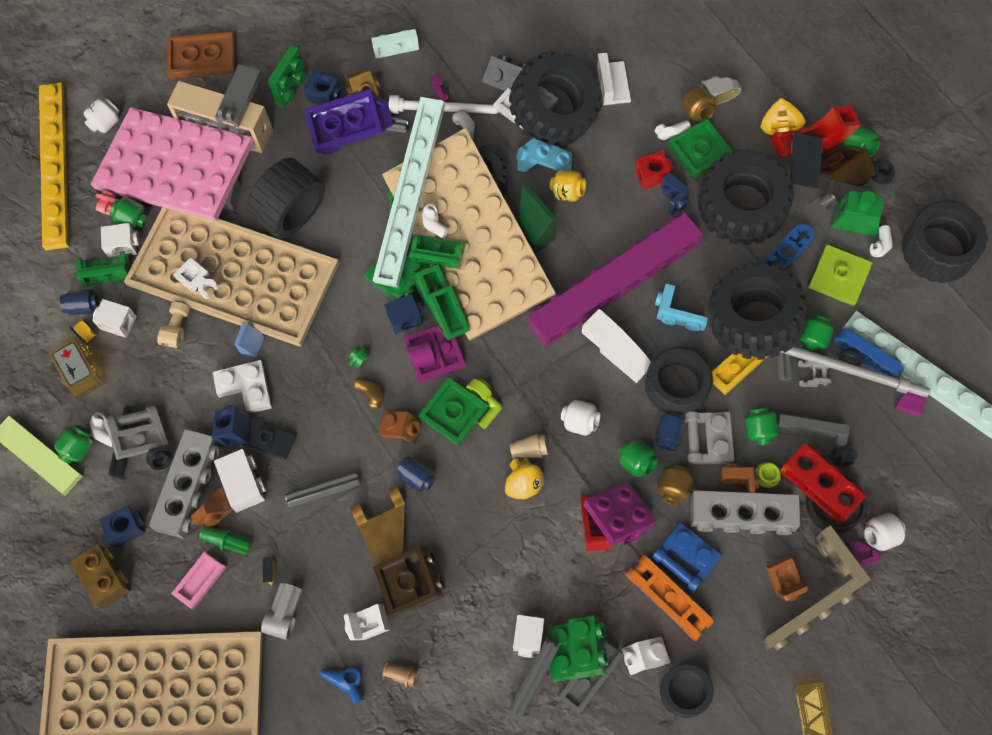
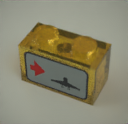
(76, 368)

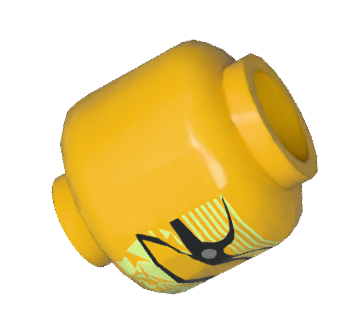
(568, 185)

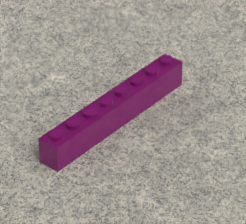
(614, 280)

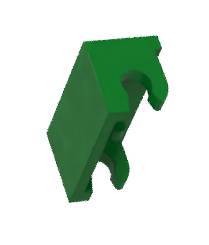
(437, 251)
(103, 270)

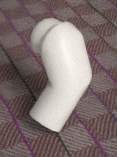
(463, 119)
(669, 132)
(431, 221)
(884, 243)
(98, 429)

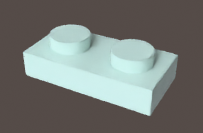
(395, 43)

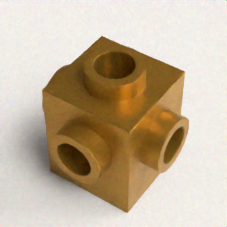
(362, 78)

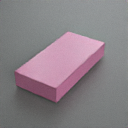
(198, 580)

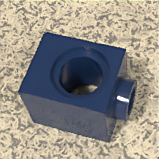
(317, 83)
(404, 313)
(231, 426)
(113, 521)

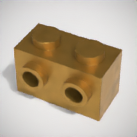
(100, 575)

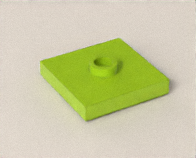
(840, 275)

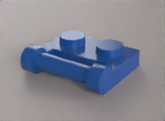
(692, 551)

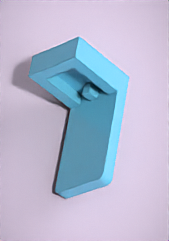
(543, 154)
(672, 316)

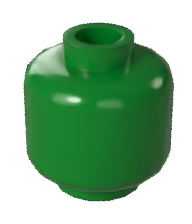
(865, 139)
(128, 211)
(817, 333)
(761, 426)
(74, 444)
(638, 458)

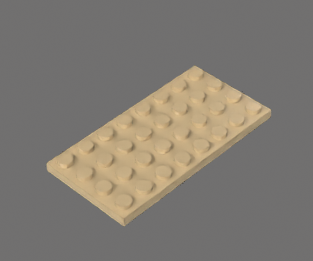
(498, 265)
(258, 276)
(153, 685)

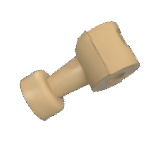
(172, 334)

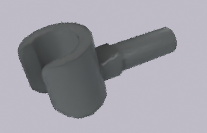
(829, 199)

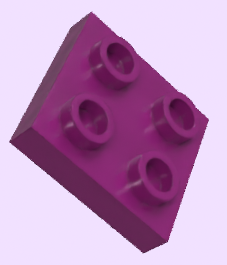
(433, 354)
(620, 514)

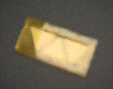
(813, 709)

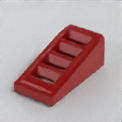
(594, 539)

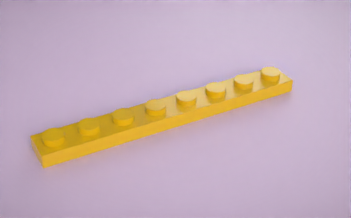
(53, 167)

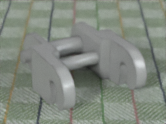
(816, 381)

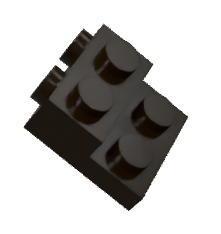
(409, 580)

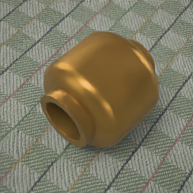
(699, 104)
(675, 485)

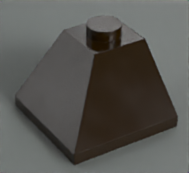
(847, 165)

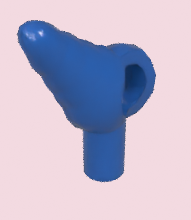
(346, 681)

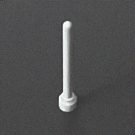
(398, 105)

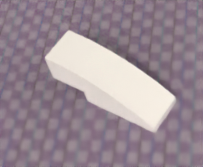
(616, 345)

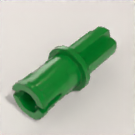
(225, 539)

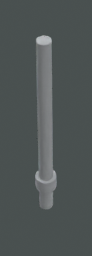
(901, 384)

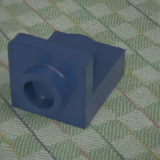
(675, 190)

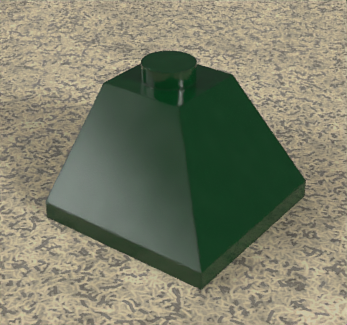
(536, 220)

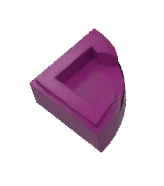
(436, 82)
(911, 404)
(863, 553)

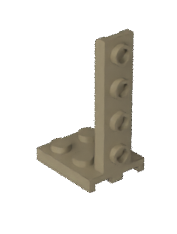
(845, 568)

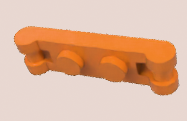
(669, 597)

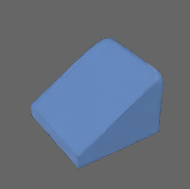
(249, 340)

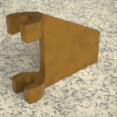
(384, 532)

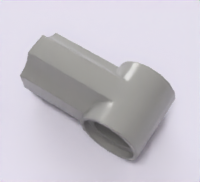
(280, 619)

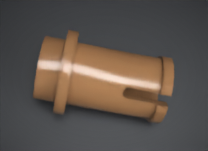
(400, 674)

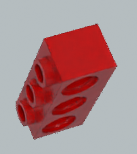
(825, 497)

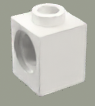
(119, 238)
(114, 318)
(528, 636)

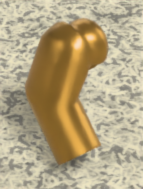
(373, 391)

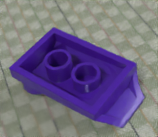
(347, 121)

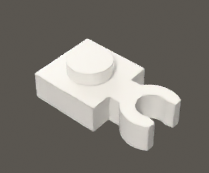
(194, 277)

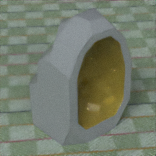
(722, 88)

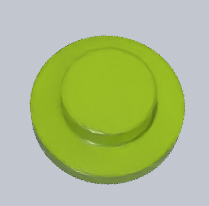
(768, 475)

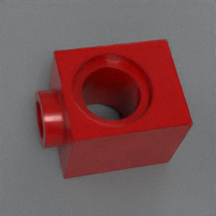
(648, 177)

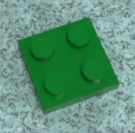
(287, 77)
(698, 148)
(453, 412)

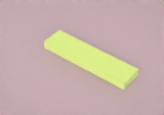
(38, 456)

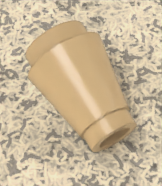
(530, 447)

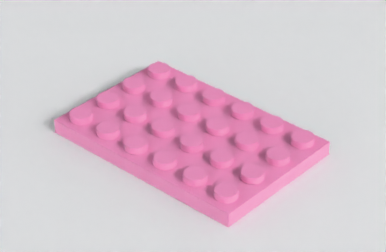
(173, 163)

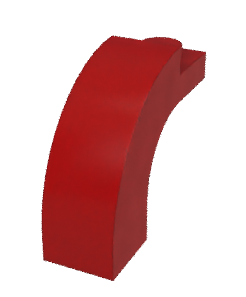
(832, 128)

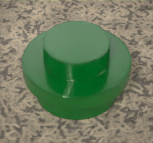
(359, 356)

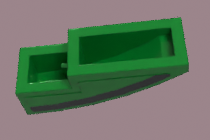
(441, 302)

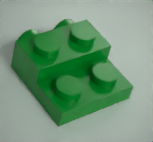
(406, 284)
(579, 650)

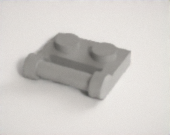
(717, 438)
(137, 439)

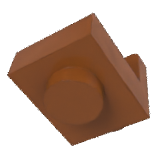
(400, 426)
(739, 475)
(214, 511)
(786, 579)

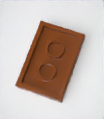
(201, 55)

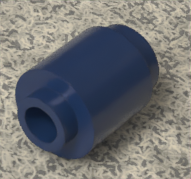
(79, 302)
(669, 431)
(416, 474)

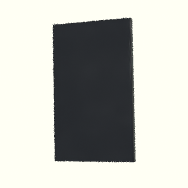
(806, 160)

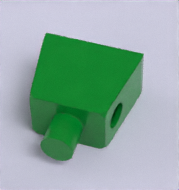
(858, 213)

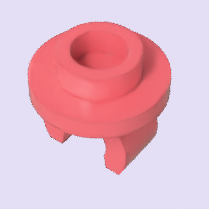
(106, 201)

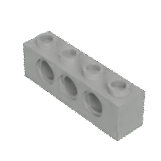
(190, 446)
(784, 506)

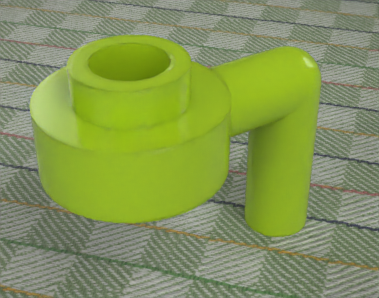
(481, 389)

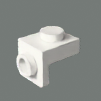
(366, 623)
(645, 655)

